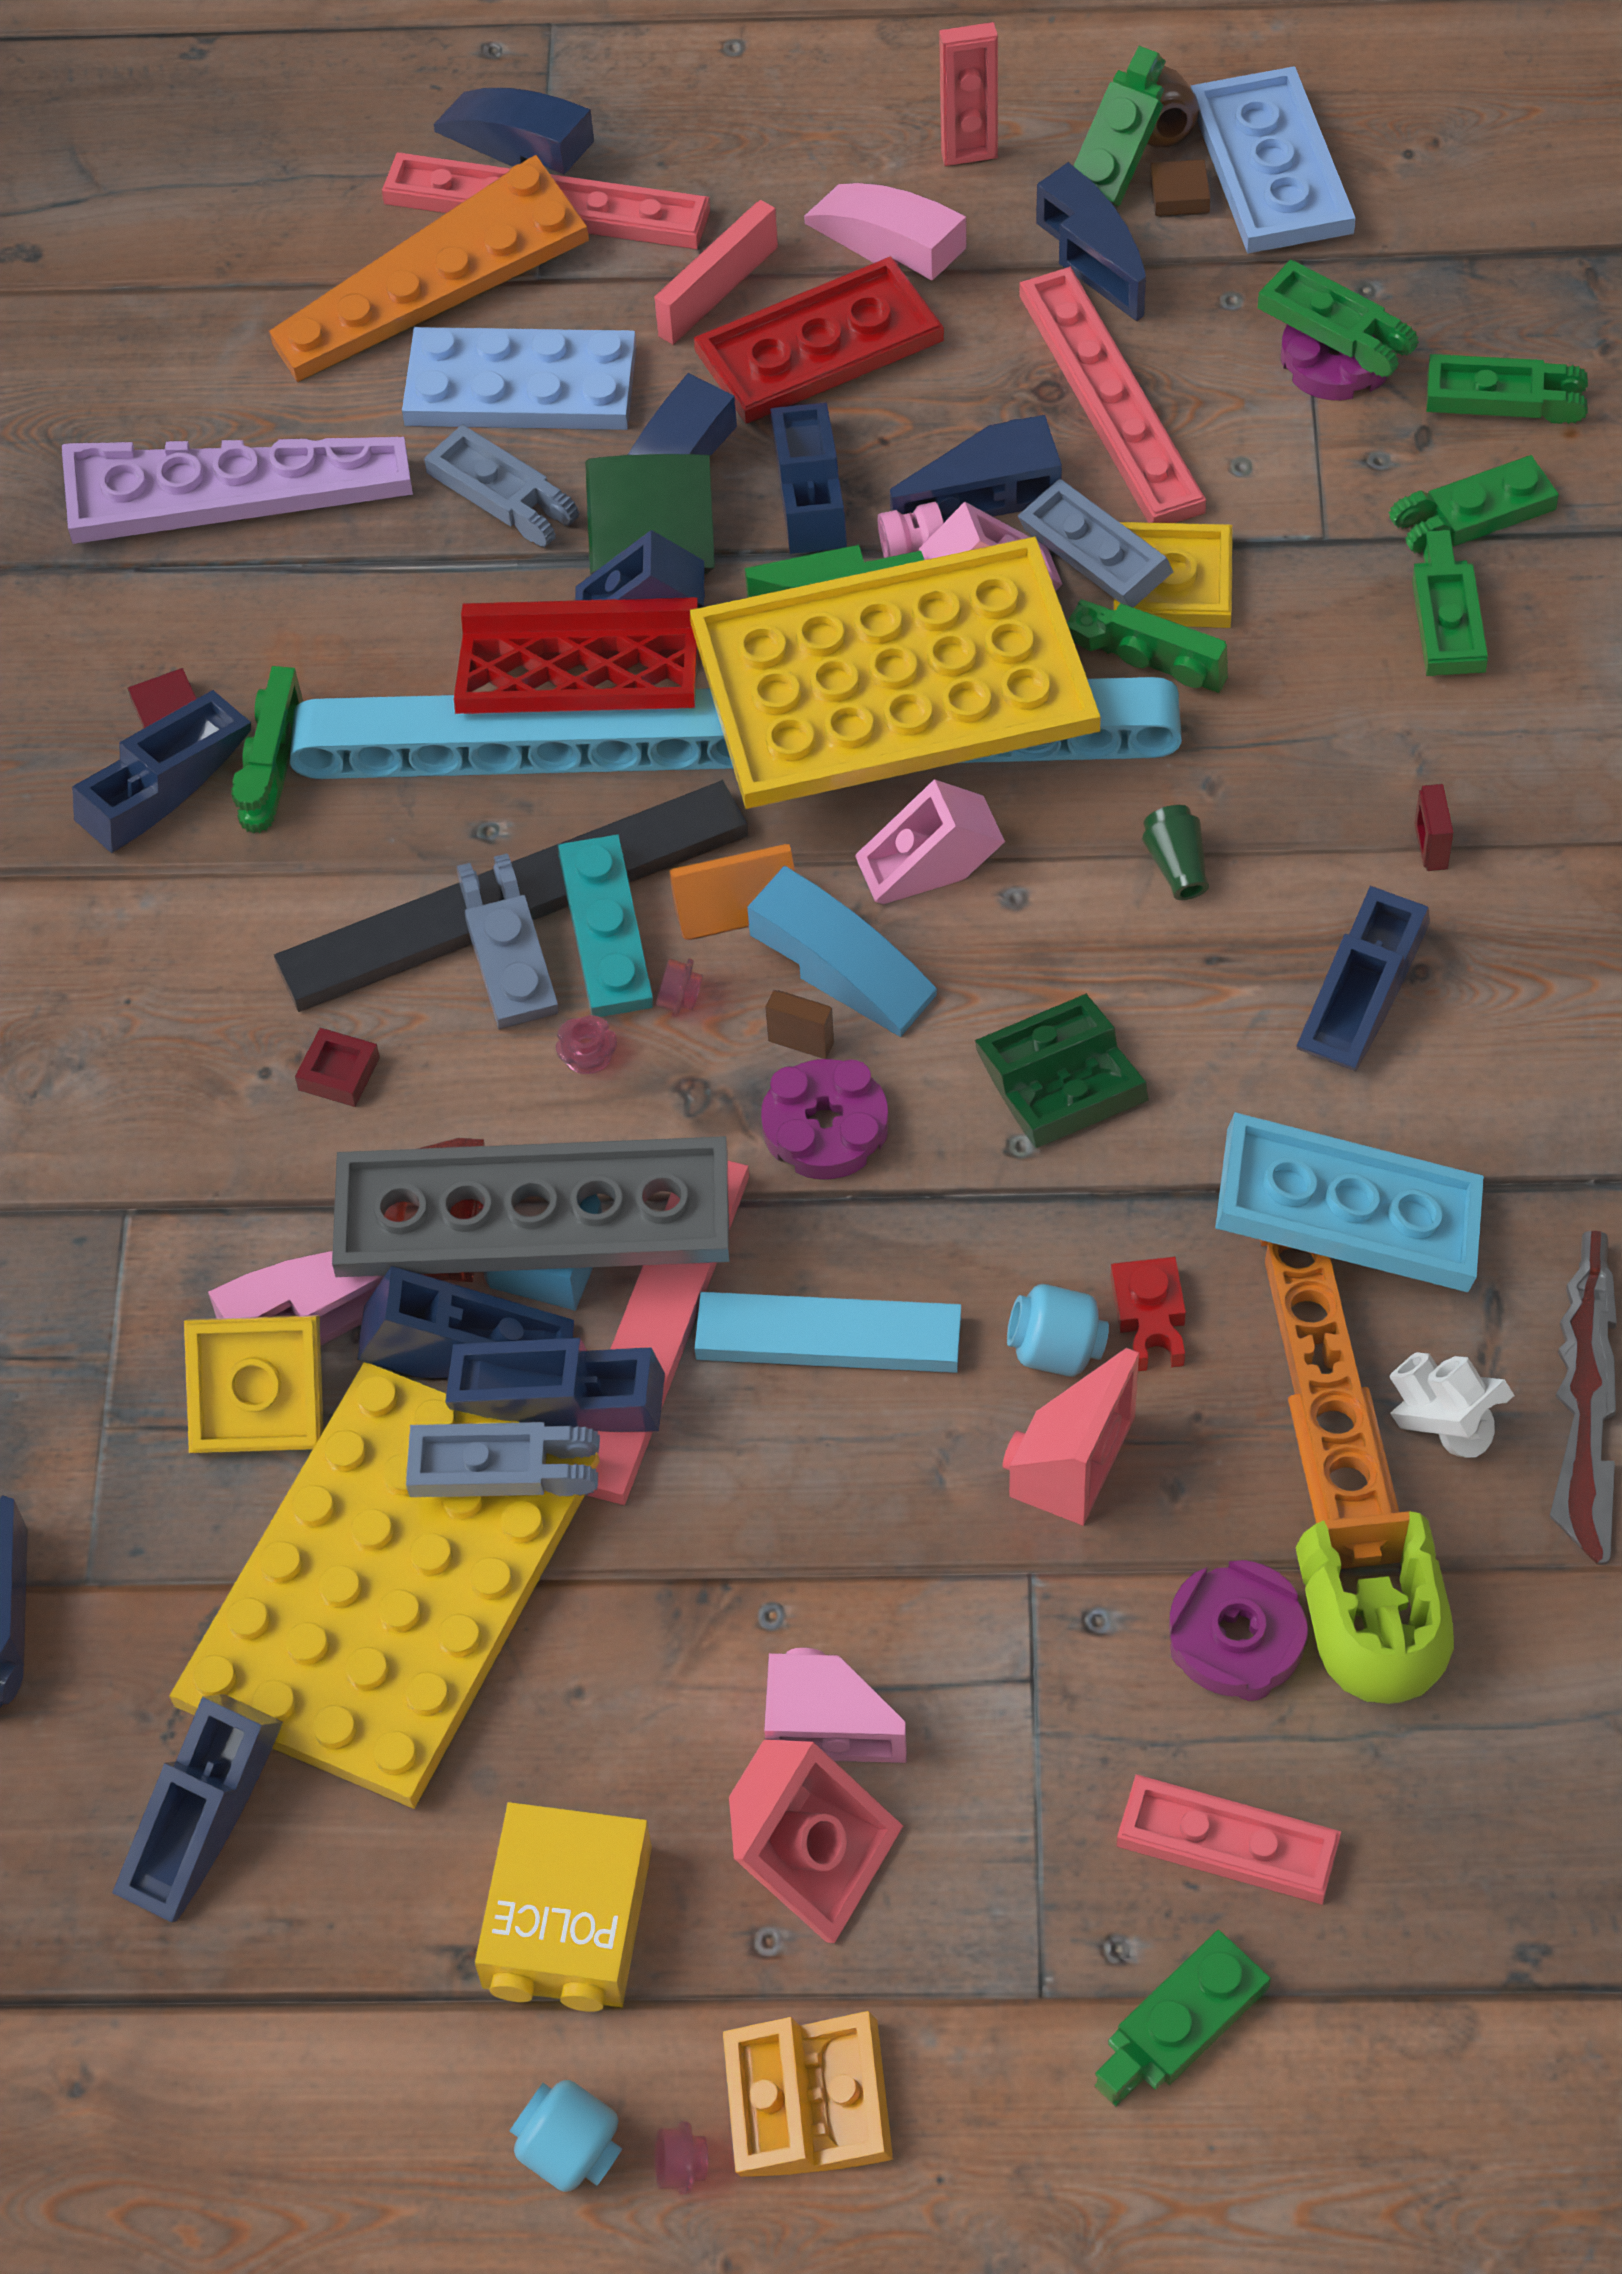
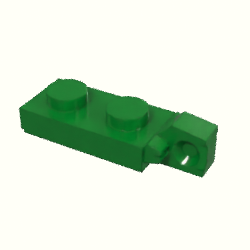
(1123, 125)
(1448, 610)
(1153, 642)
(1181, 2018)

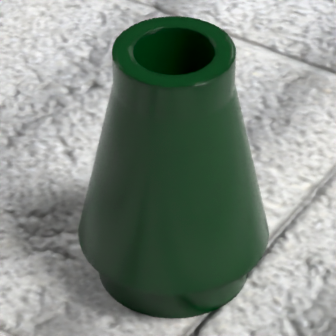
(1177, 848)

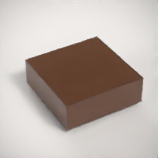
(1180, 187)
(799, 1024)

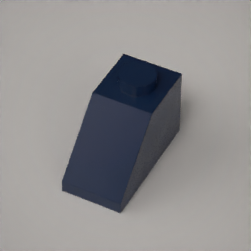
(647, 570)

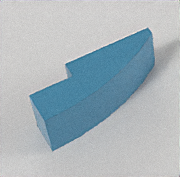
(839, 951)

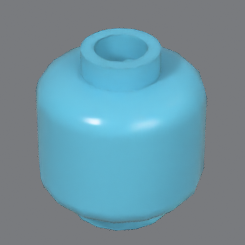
(1056, 1330)
(566, 2136)

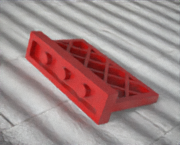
(563, 634)

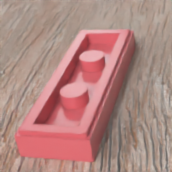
(969, 93)
(716, 272)
(1228, 1839)

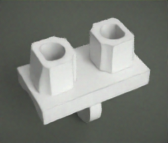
(1448, 1402)

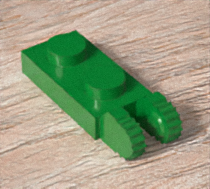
(1337, 318)
(1506, 388)
(1477, 504)
(267, 754)

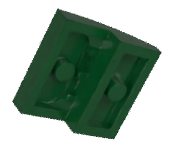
(645, 494)
(1061, 1070)

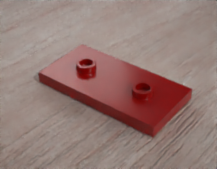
(819, 339)

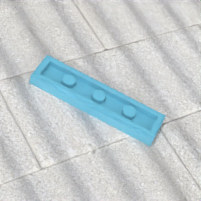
(828, 1332)

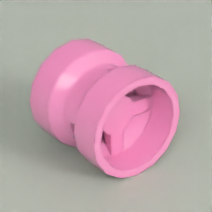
(908, 532)

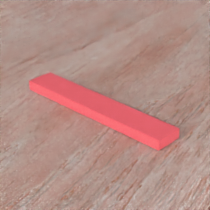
(603, 206)
(1112, 398)
(661, 1318)

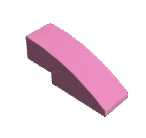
(892, 223)
(298, 1289)

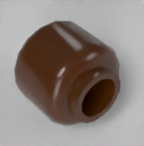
(1178, 113)

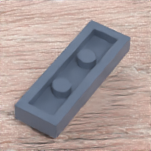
(1095, 544)

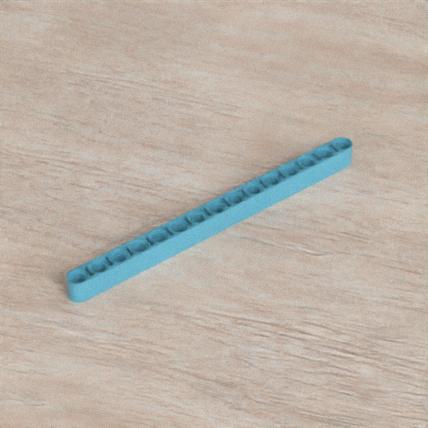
(428, 739)

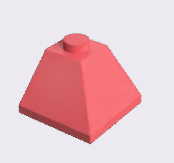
(1075, 1441)
(809, 1832)

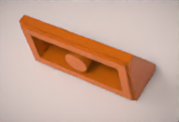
(716, 893)

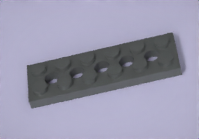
(555, 1239)

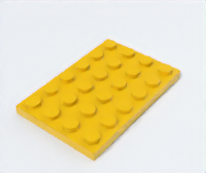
(893, 672)
(372, 1606)

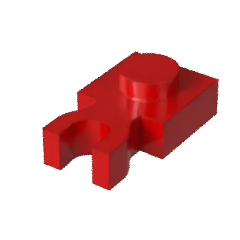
(1152, 1304)

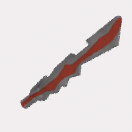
(1585, 1482)

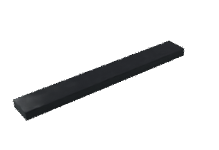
(437, 921)

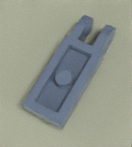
(500, 484)
(507, 948)
(499, 1460)

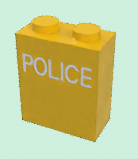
(563, 1906)

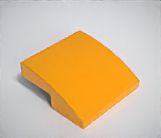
(807, 2096)

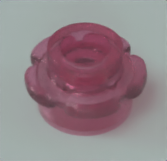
(678, 986)
(590, 1056)
(680, 2158)

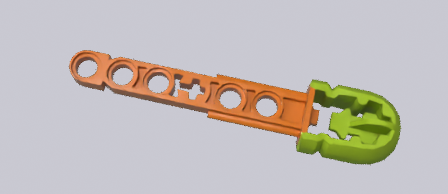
(1357, 1527)

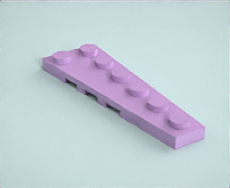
(137, 492)

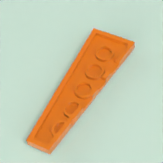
(461, 254)

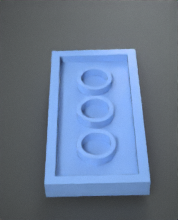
(1272, 160)
(520, 378)

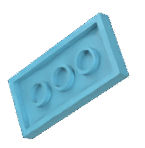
(1350, 1202)

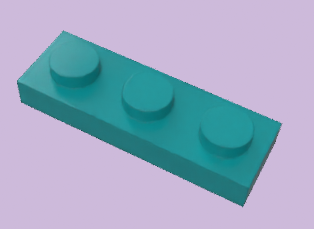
(605, 926)

